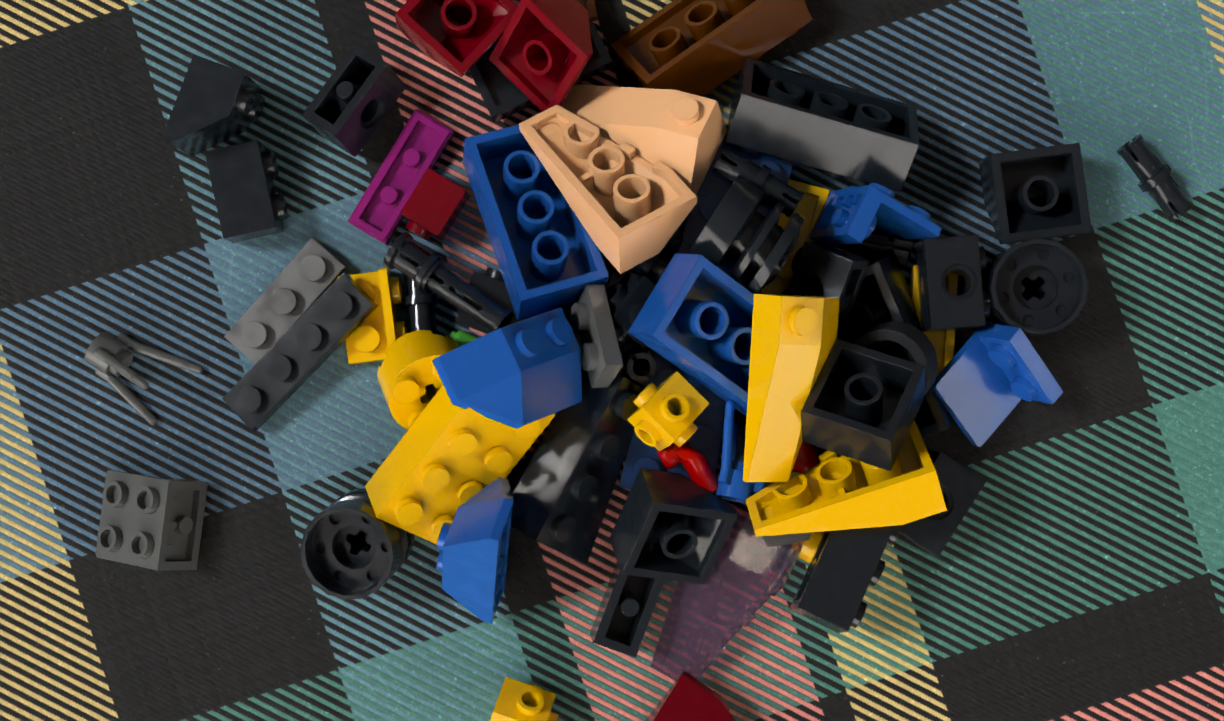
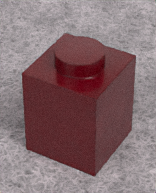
(433, 206)

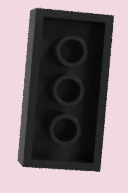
(822, 125)

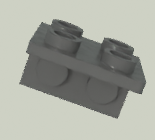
(151, 521)

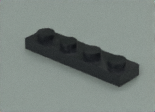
(300, 352)

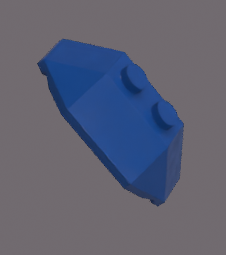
(516, 371)
(477, 550)

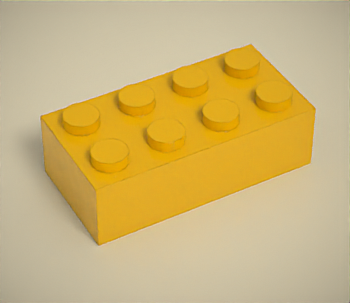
(443, 464)

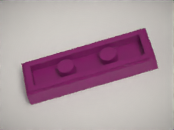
(409, 158)

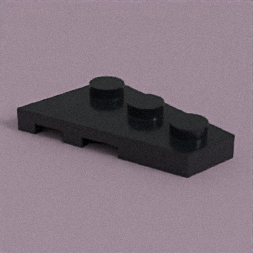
(505, 98)

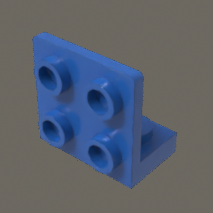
(855, 212)
(991, 378)

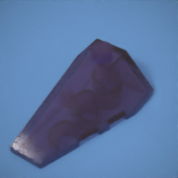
(709, 615)

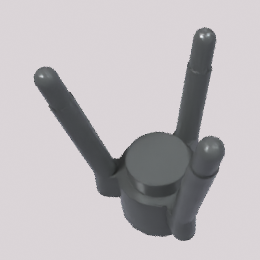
(112, 360)

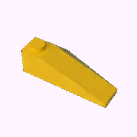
(786, 356)
(850, 494)

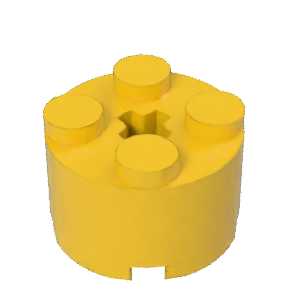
(409, 374)

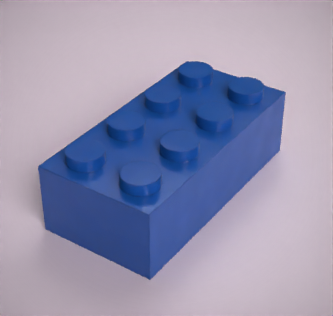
(530, 225)
(701, 325)

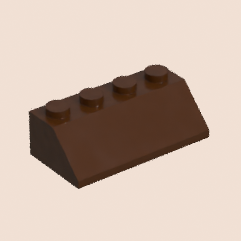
(705, 42)

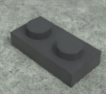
(597, 335)

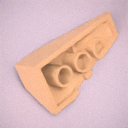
(659, 123)
(615, 194)

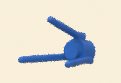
(730, 479)

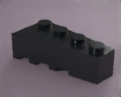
(576, 469)

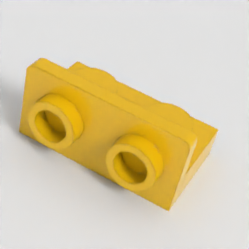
(382, 326)

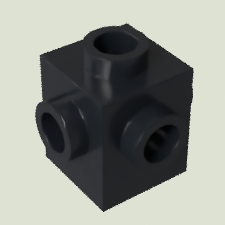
(626, 302)

